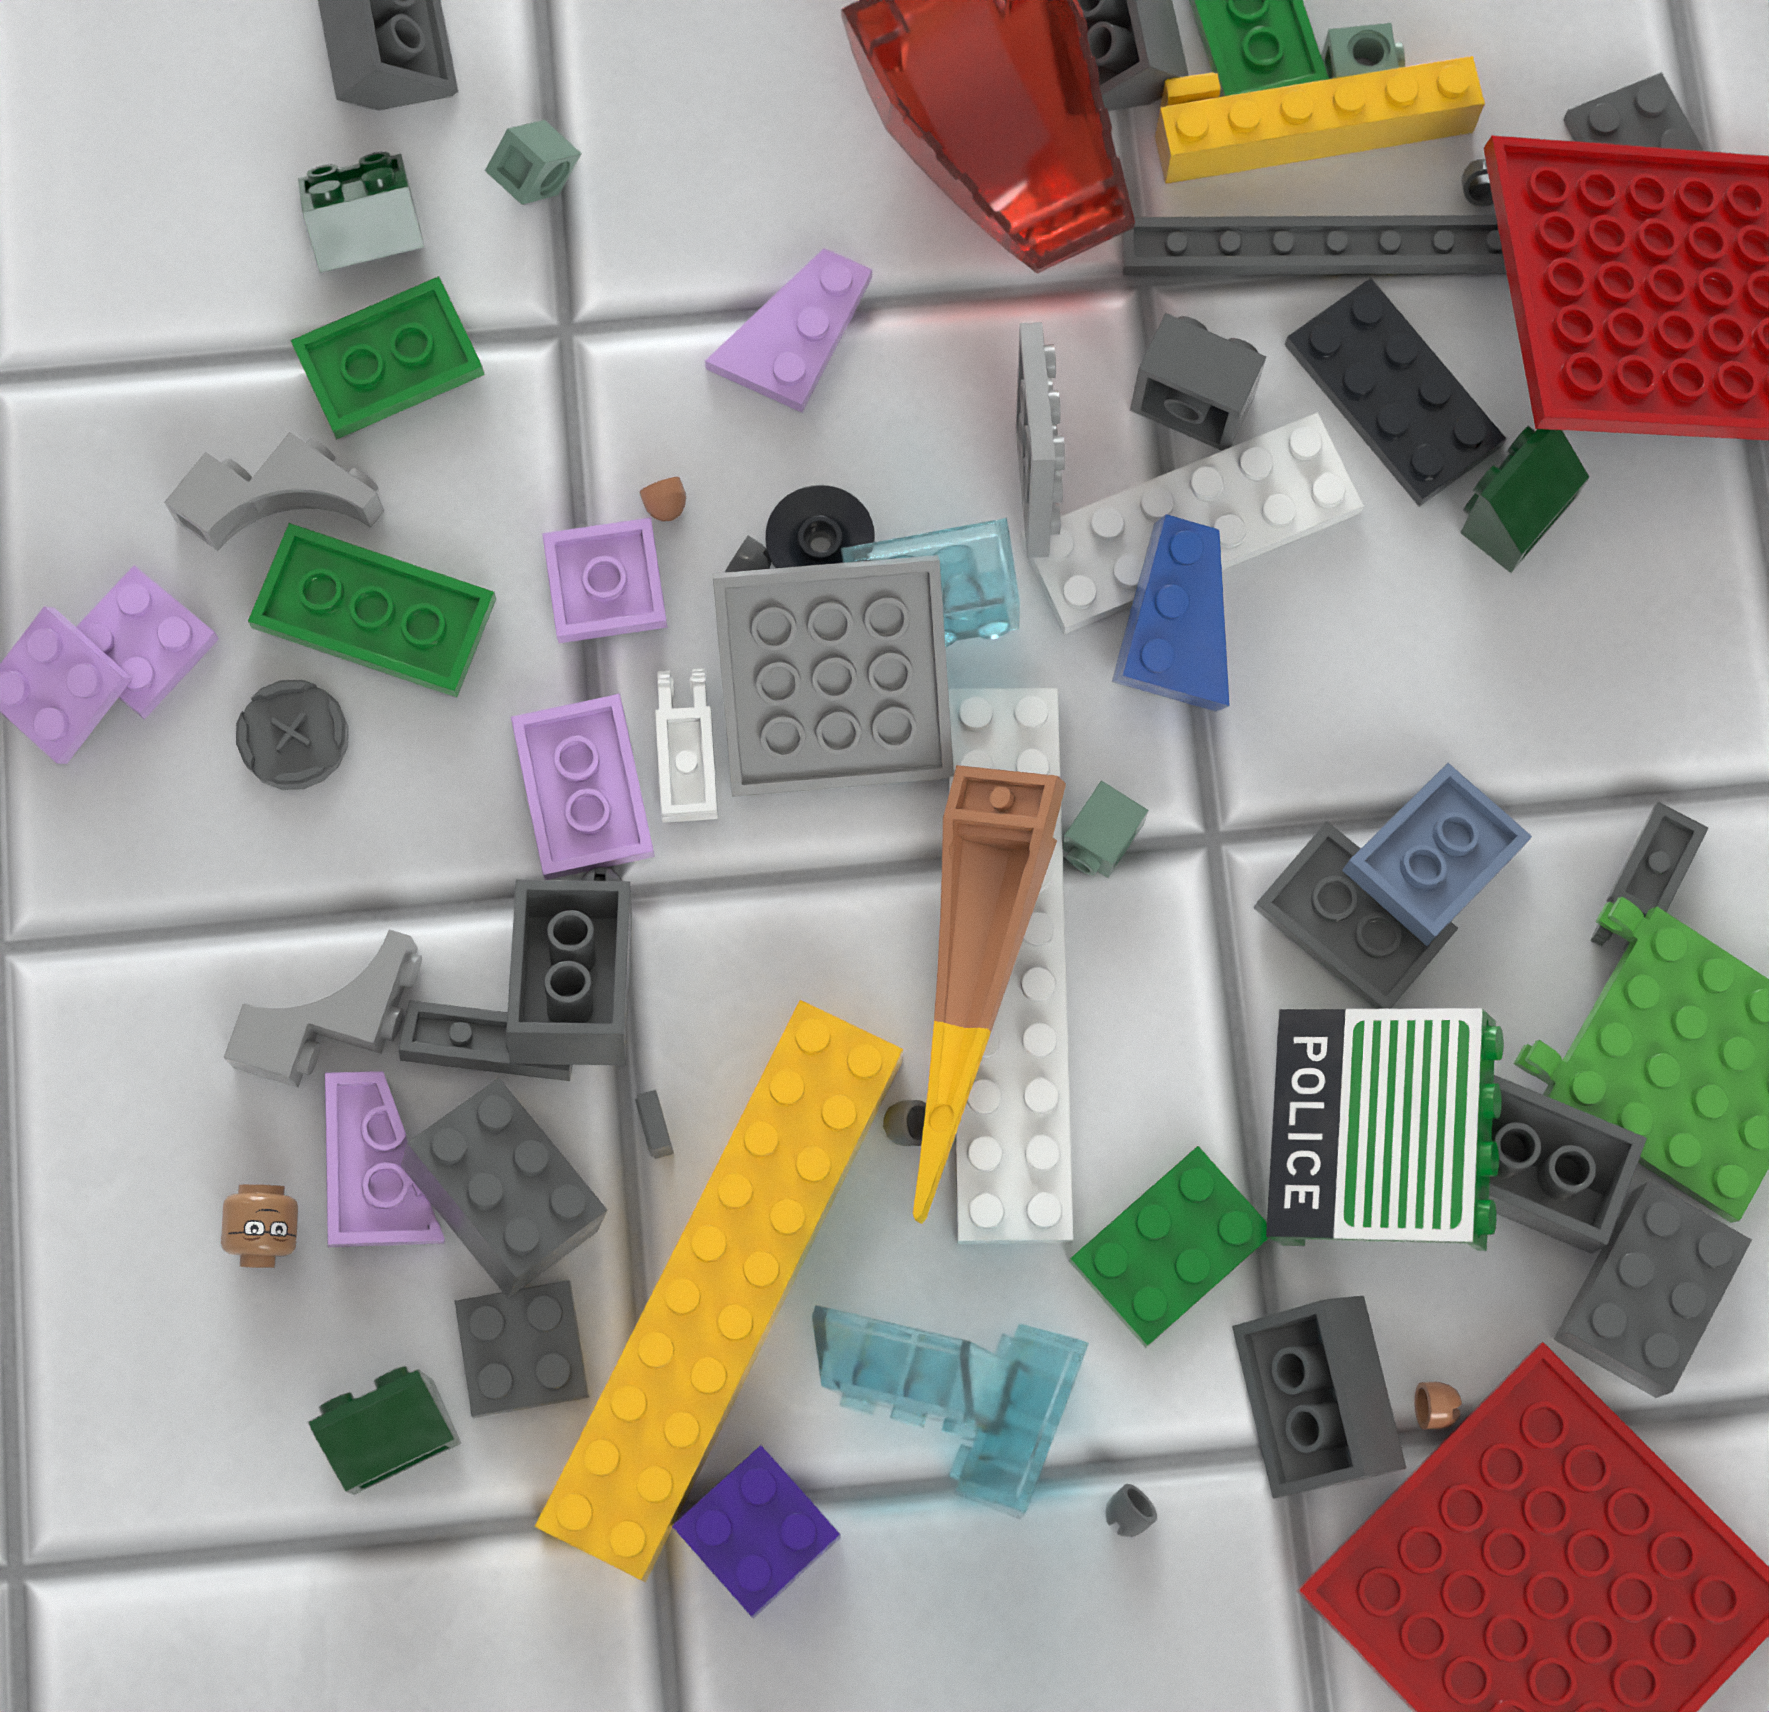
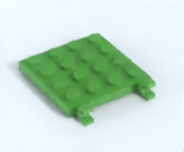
(1674, 1058)

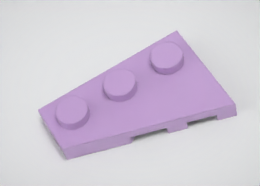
(795, 332)
(367, 1189)

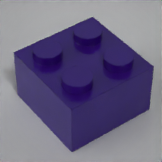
(756, 1531)

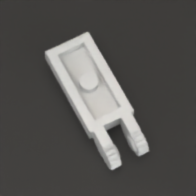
(685, 753)

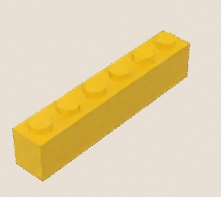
(1318, 119)

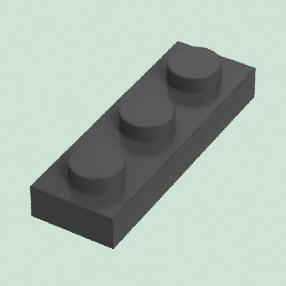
(465, 1040)

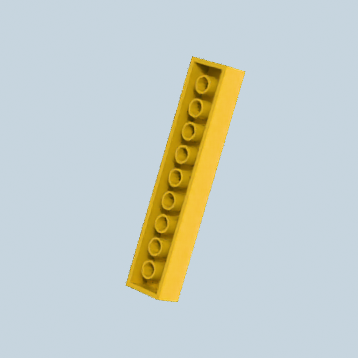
(721, 1291)

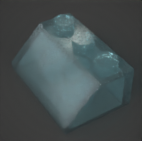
(975, 571)
(912, 1373)
(1007, 1468)

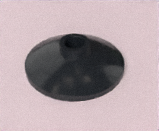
(813, 514)

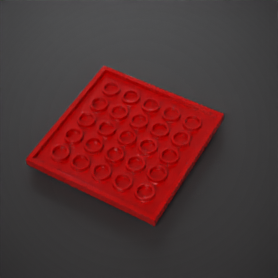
(1637, 285)
(1545, 1567)

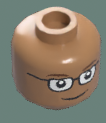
(259, 1225)

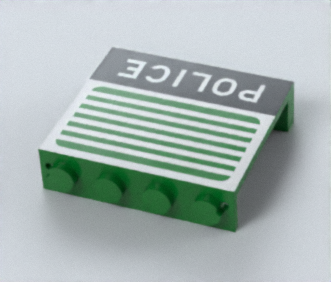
(1384, 1126)

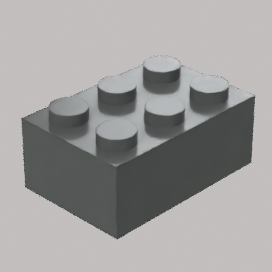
(569, 972)
(503, 1187)
(1653, 1290)

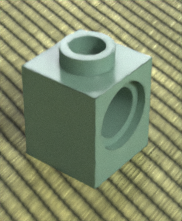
(1365, 41)
(532, 162)
(1103, 831)

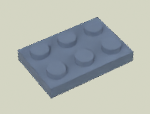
(1437, 854)

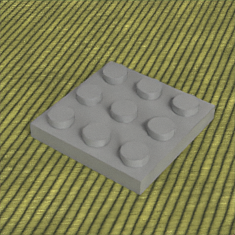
(1038, 444)

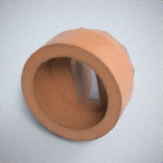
(664, 499)
(1436, 1405)

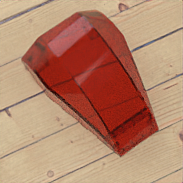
(999, 116)

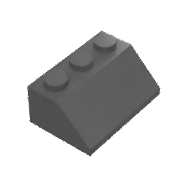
(1134, 49)
(388, 51)
(1560, 1167)
(1318, 1396)

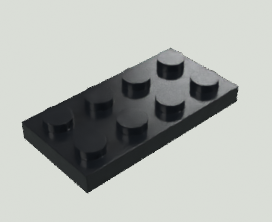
(1395, 391)

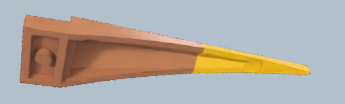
(992, 872)

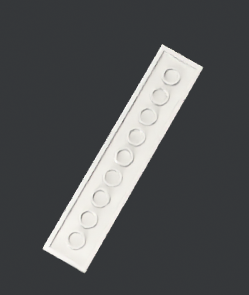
(1017, 1116)

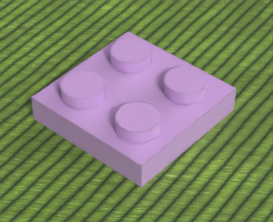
(604, 580)
(147, 637)
(58, 685)

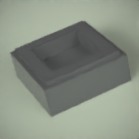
(654, 1124)

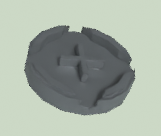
(292, 734)

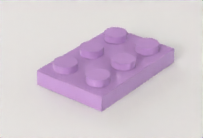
(582, 787)

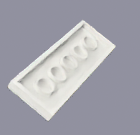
(1251, 492)

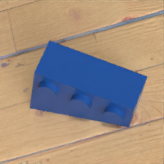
(1177, 618)

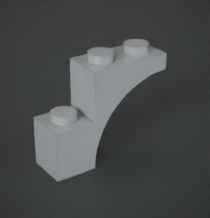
(224, 498)
(363, 1014)

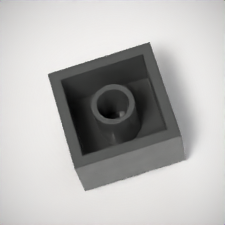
(1197, 381)

